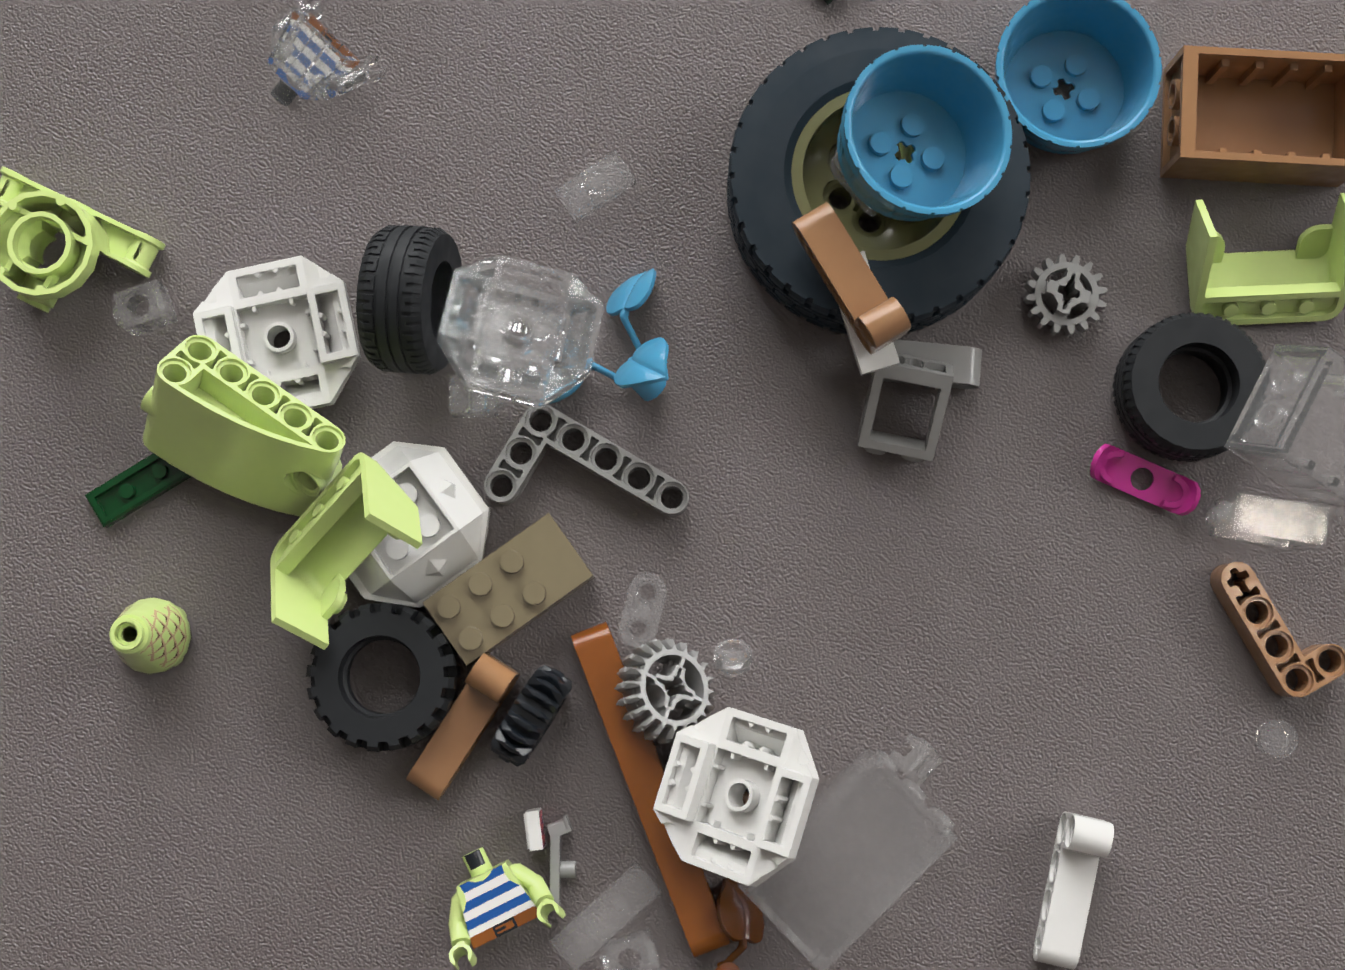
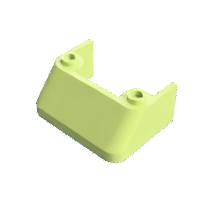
(1267, 284)
(332, 541)

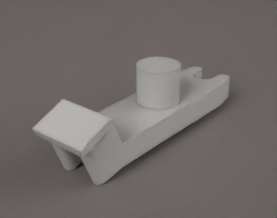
(558, 868)

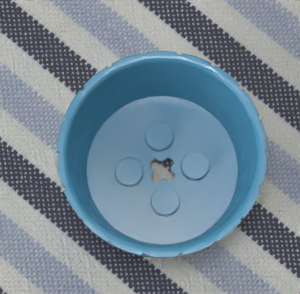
(1096, 48)
(941, 110)

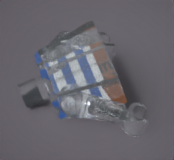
(313, 59)

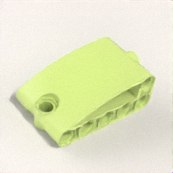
(238, 429)

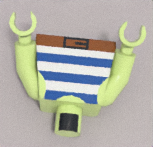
(495, 903)

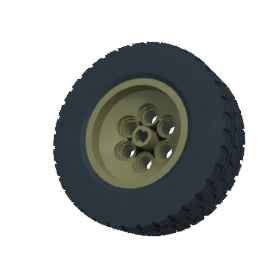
(784, 172)

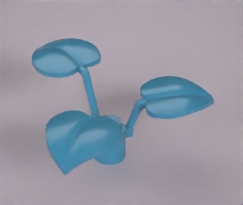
(647, 367)

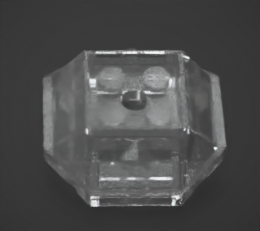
(513, 296)

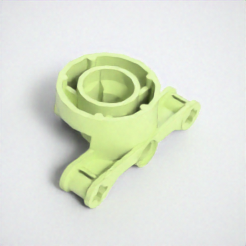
(28, 225)

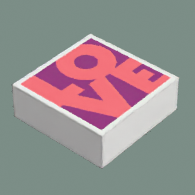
(534, 829)

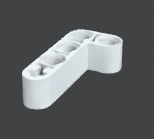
(1070, 888)

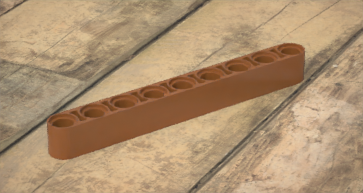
(644, 776)

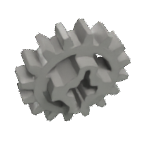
(1080, 298)

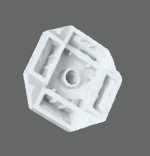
(291, 296)
(451, 524)
(705, 790)

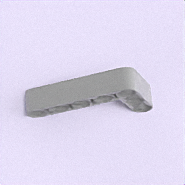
(585, 457)

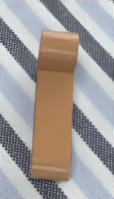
(850, 280)
(1269, 623)
(463, 725)

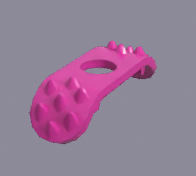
(1167, 489)

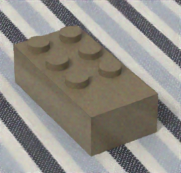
(508, 590)

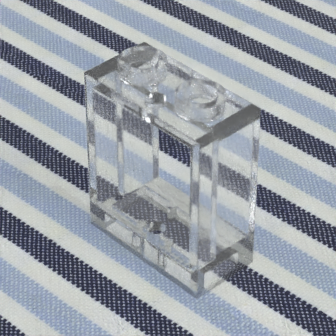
(1268, 521)

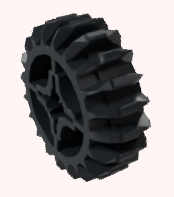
(531, 715)

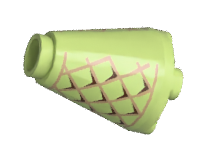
(151, 635)

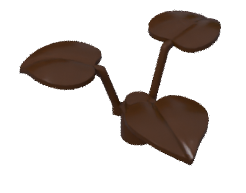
(739, 921)

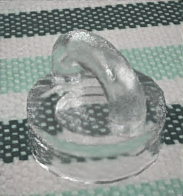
(732, 658)

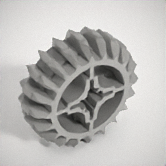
(652, 697)

